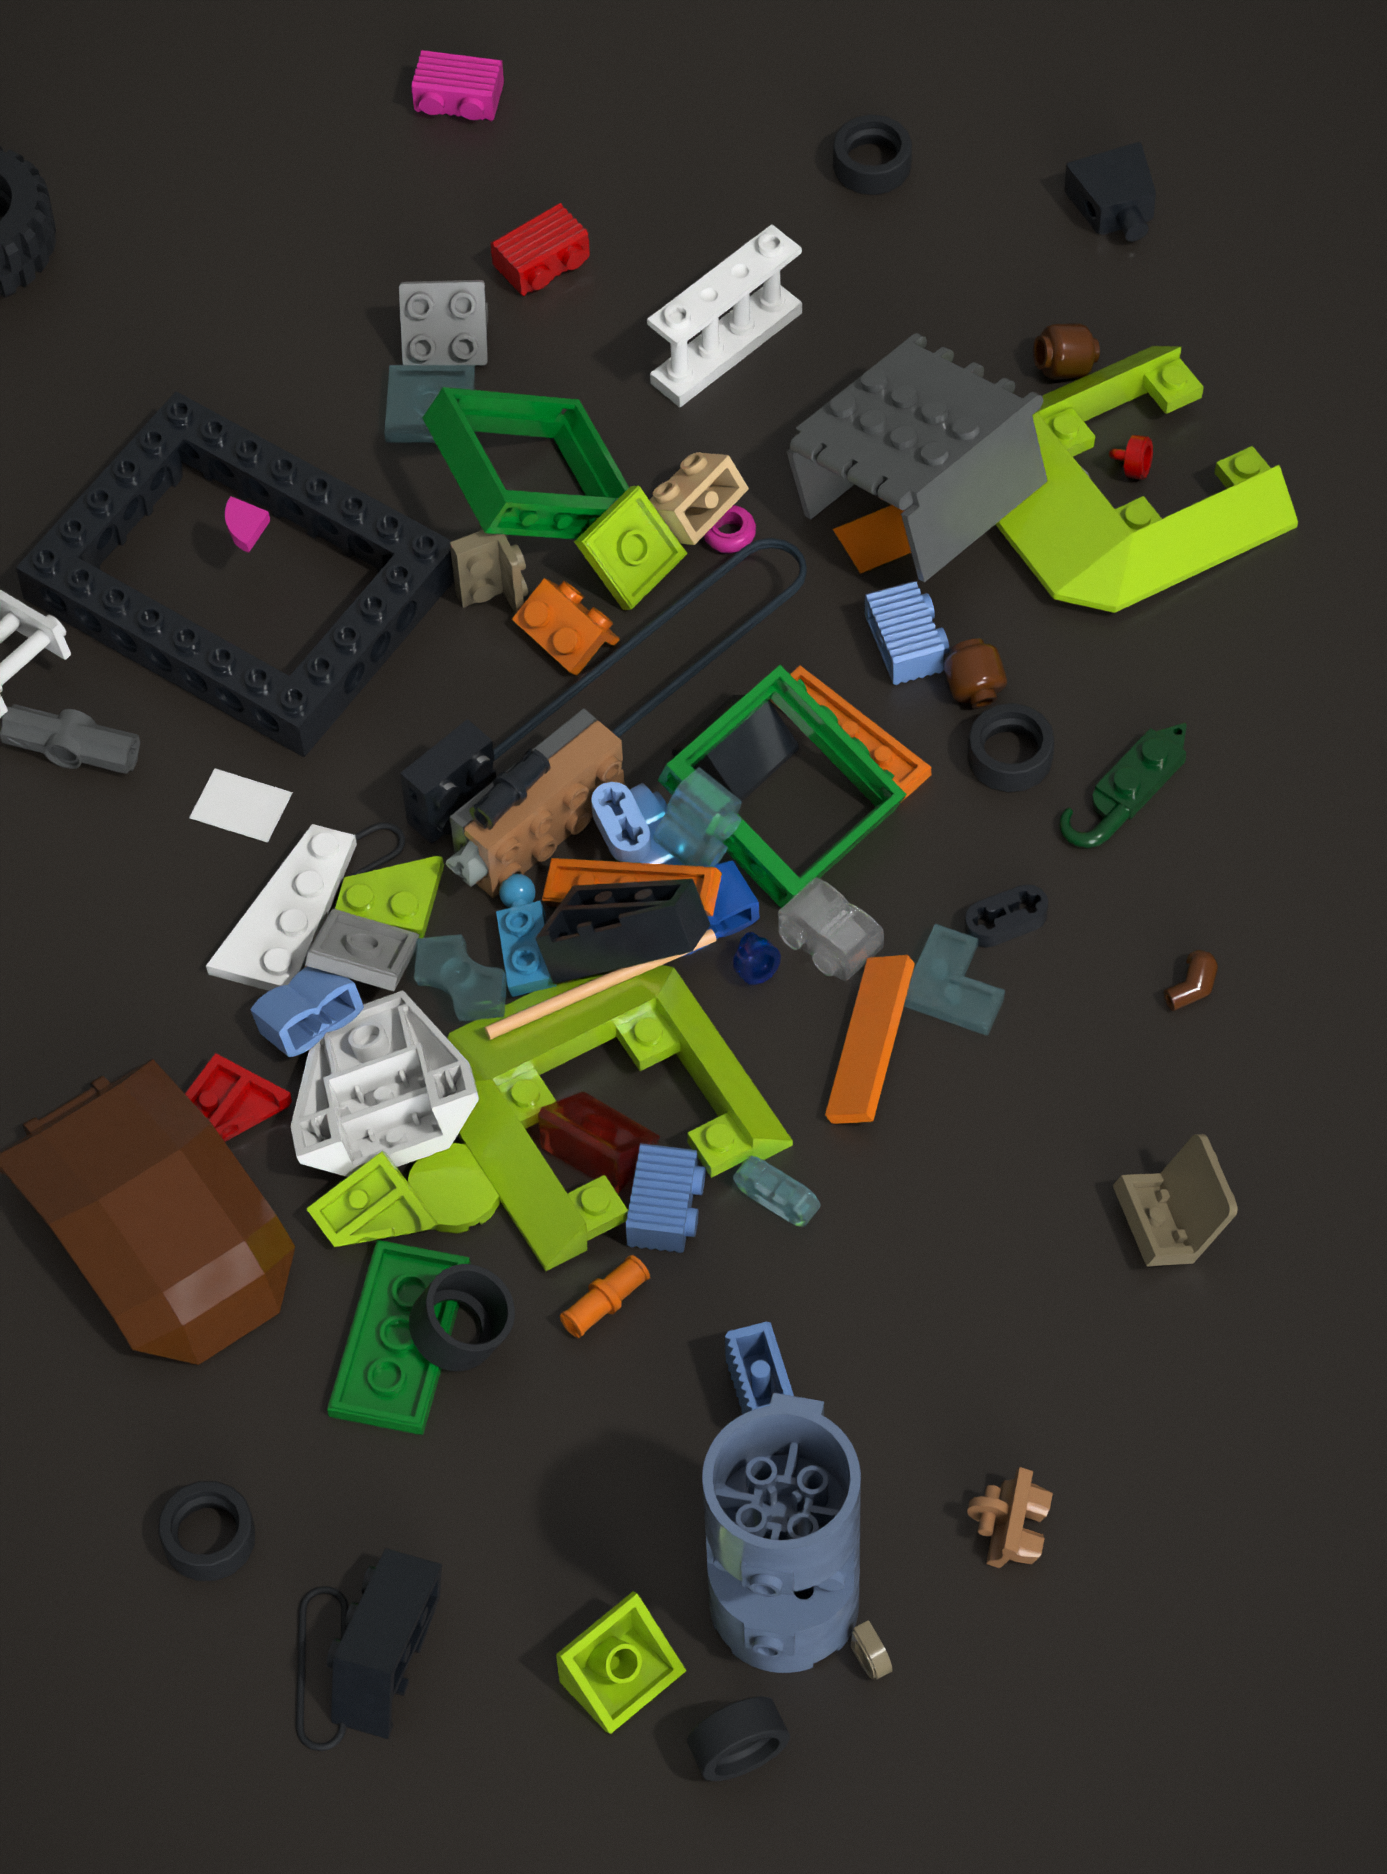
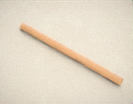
(582, 992)

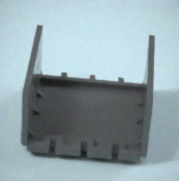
(927, 443)

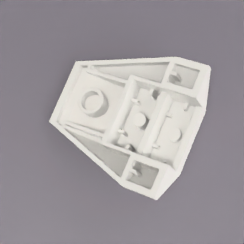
(381, 1087)

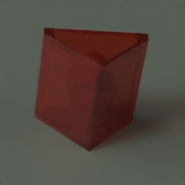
(593, 1137)

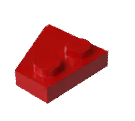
(235, 1097)

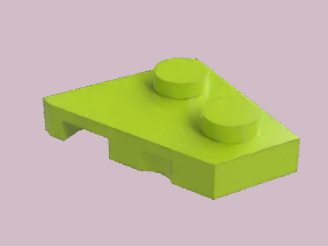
(394, 894)
(371, 1206)

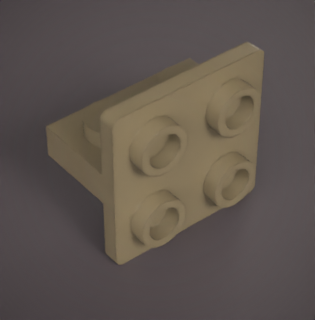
(487, 567)

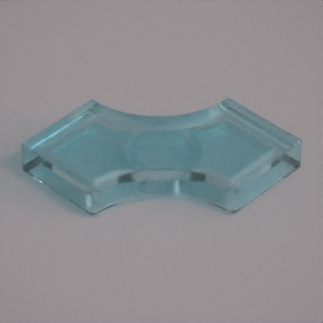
(475, 989)

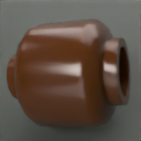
(1066, 351)
(975, 673)

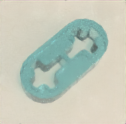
(776, 1191)

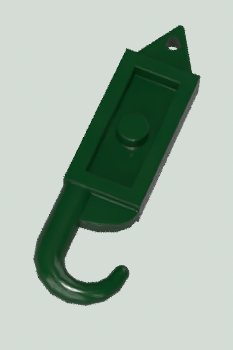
(1130, 784)

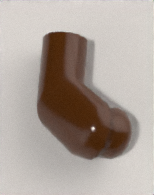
(1198, 982)

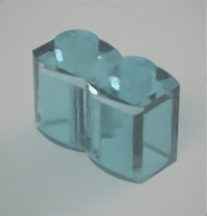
(698, 821)

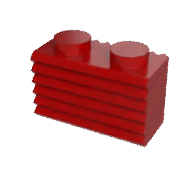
(541, 249)

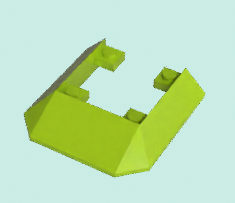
(1125, 554)
(653, 1020)

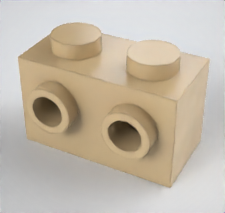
(698, 495)

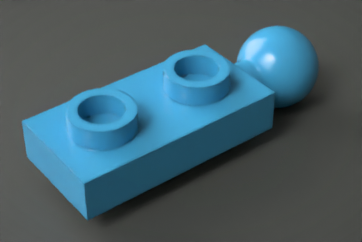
(517, 931)

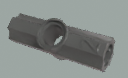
(70, 738)

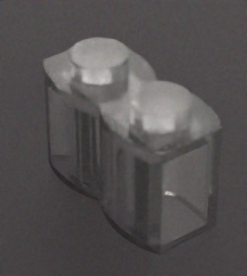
(830, 930)

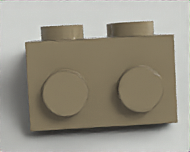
(1180, 1208)

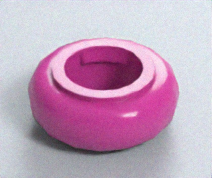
(736, 541)

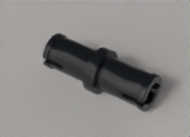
(510, 789)

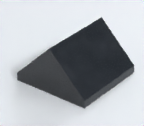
(748, 752)

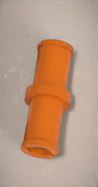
(604, 1296)

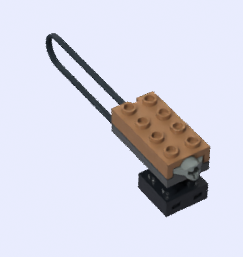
(581, 756)

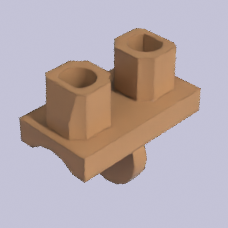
(1003, 1516)

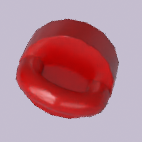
(1136, 457)

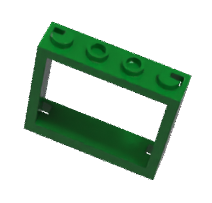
(461, 412)
(843, 751)

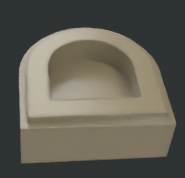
(870, 1651)

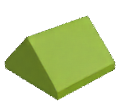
(618, 1664)

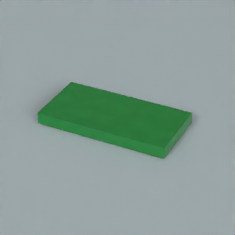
(381, 1371)

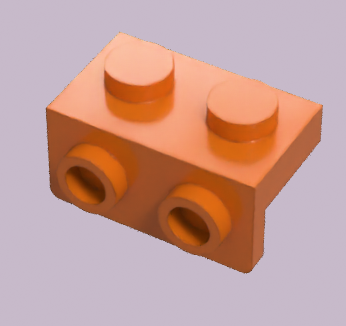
(564, 625)

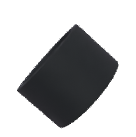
(479, 1291)

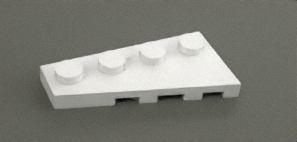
(288, 914)

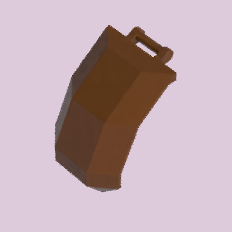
(155, 1214)

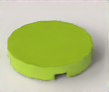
(454, 1189)

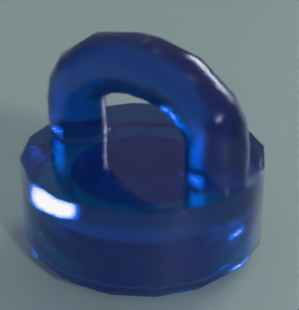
(756, 959)

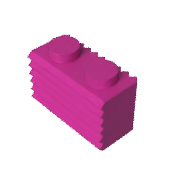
(457, 85)

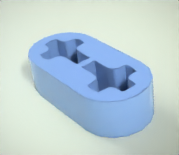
(629, 819)

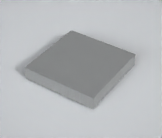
(362, 949)

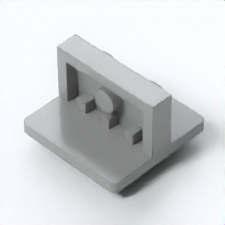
(443, 322)

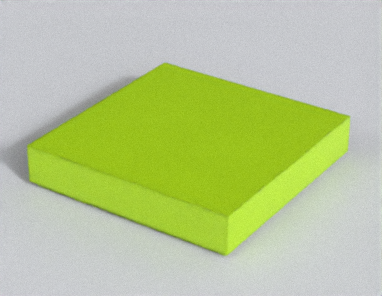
(630, 547)

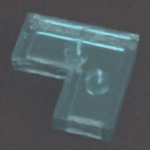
(944, 992)

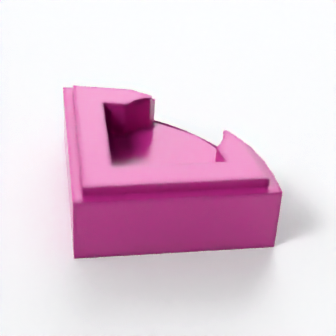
(245, 522)

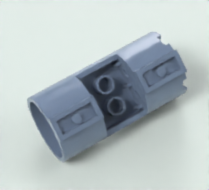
(783, 1535)

